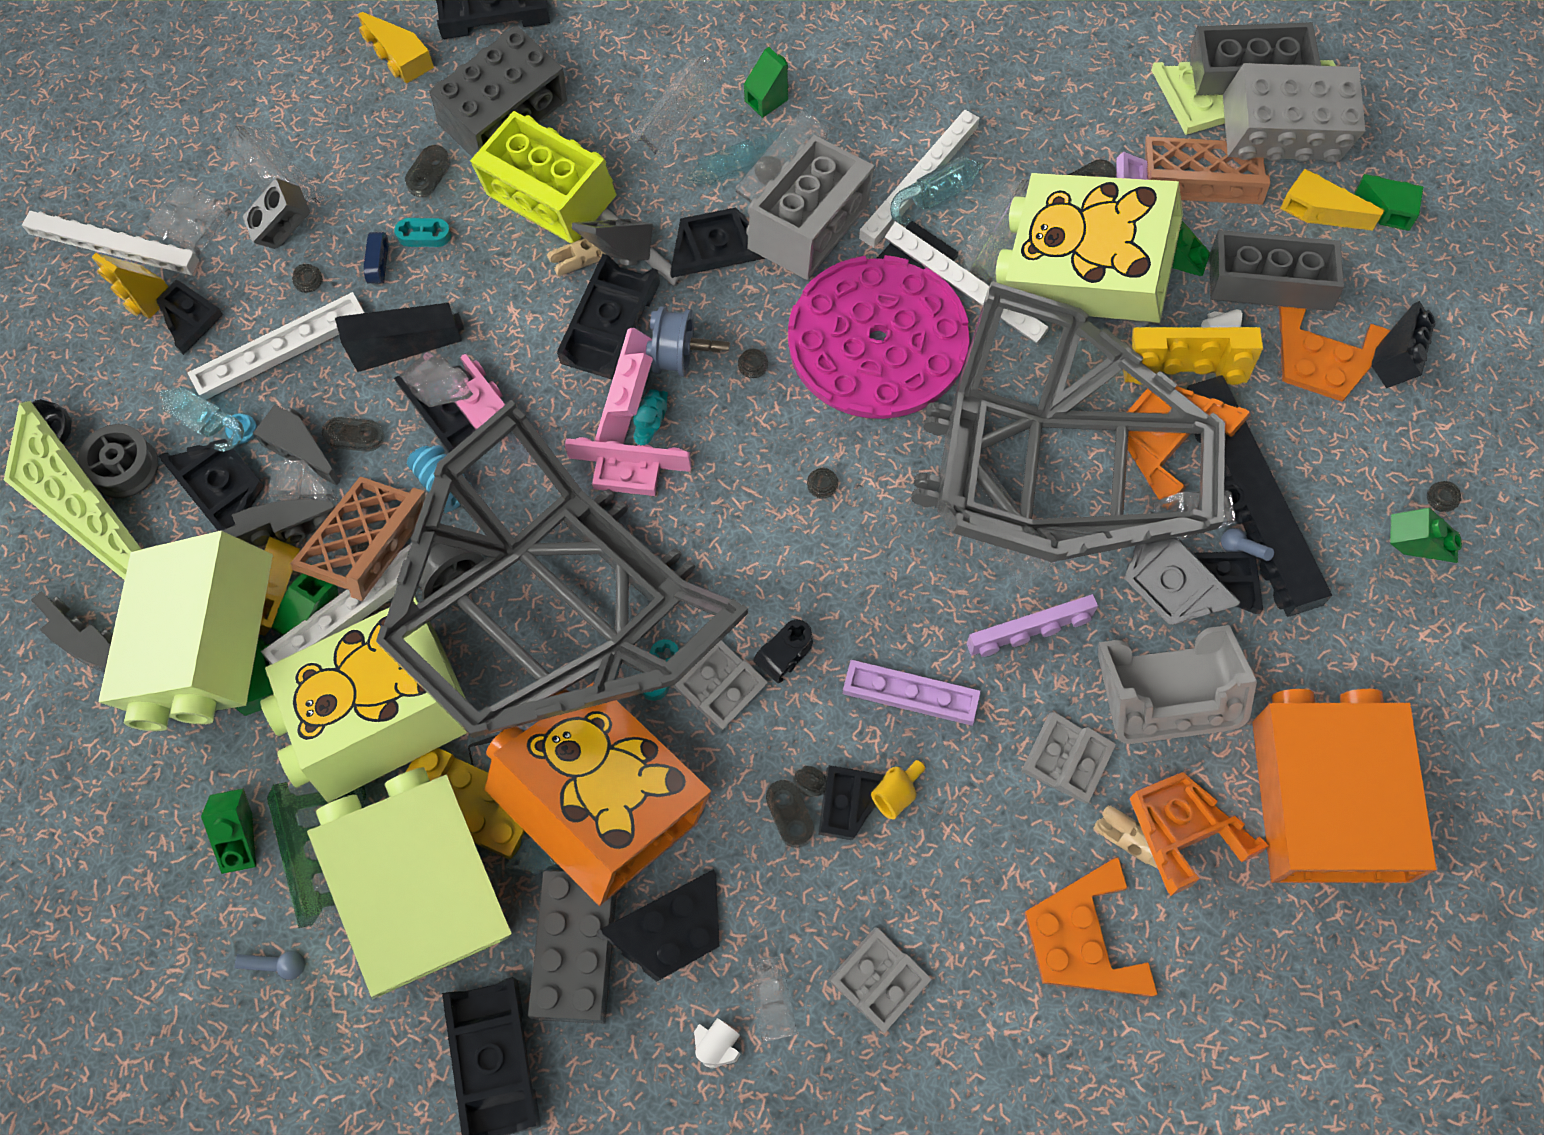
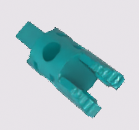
(650, 415)

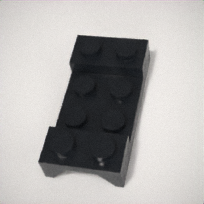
(459, 15)
(605, 313)
(490, 1060)

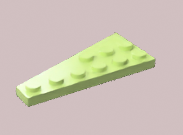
(1192, 110)
(58, 487)

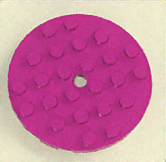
(869, 376)

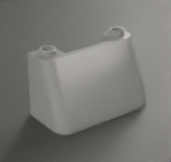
(1178, 690)

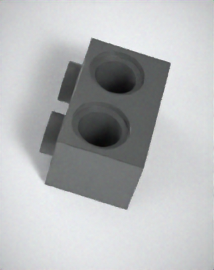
(276, 214)

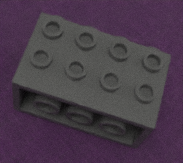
(493, 84)

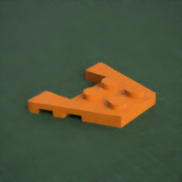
(1321, 362)
(1153, 449)
(1179, 815)
(1071, 942)

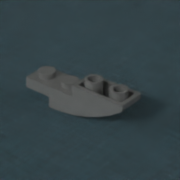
(285, 519)
(72, 635)

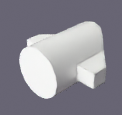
(1220, 319)
(716, 1044)

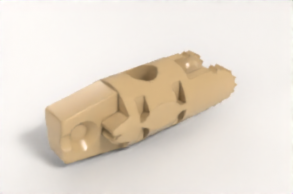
(574, 256)
(1125, 833)

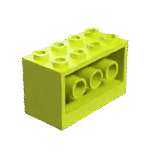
(543, 176)

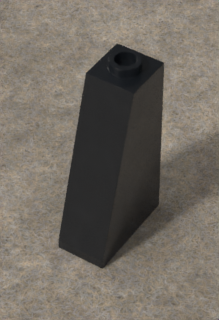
(397, 333)

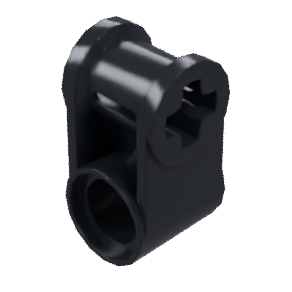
(781, 654)

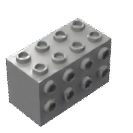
(1293, 112)

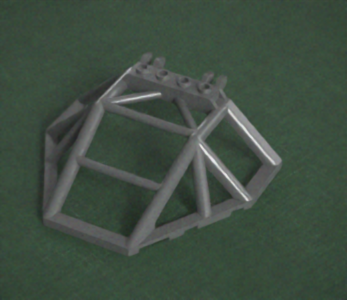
(600, 535)
(1073, 536)

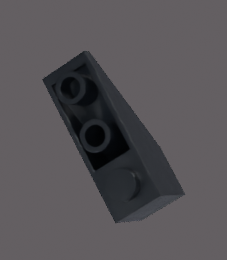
(1405, 347)

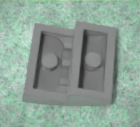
(720, 685)
(1068, 757)
(879, 979)

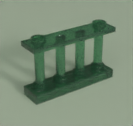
(291, 839)

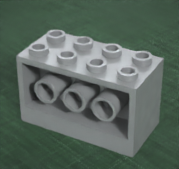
(809, 206)

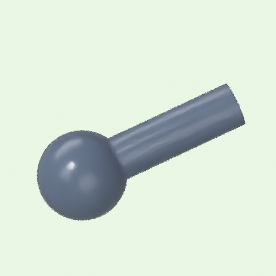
(1236, 541)
(288, 965)

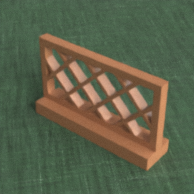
(1203, 182)
(381, 551)

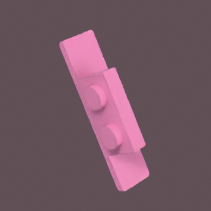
(625, 388)
(485, 396)
(627, 466)

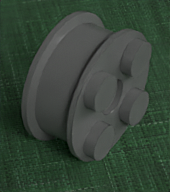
(118, 461)
(444, 566)

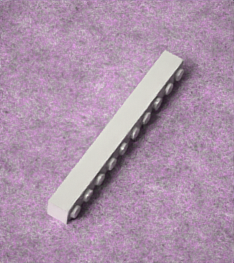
(937, 156)
(111, 242)
(960, 279)

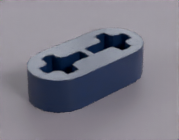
(376, 257)

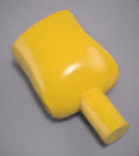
(897, 789)

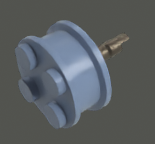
(674, 341)

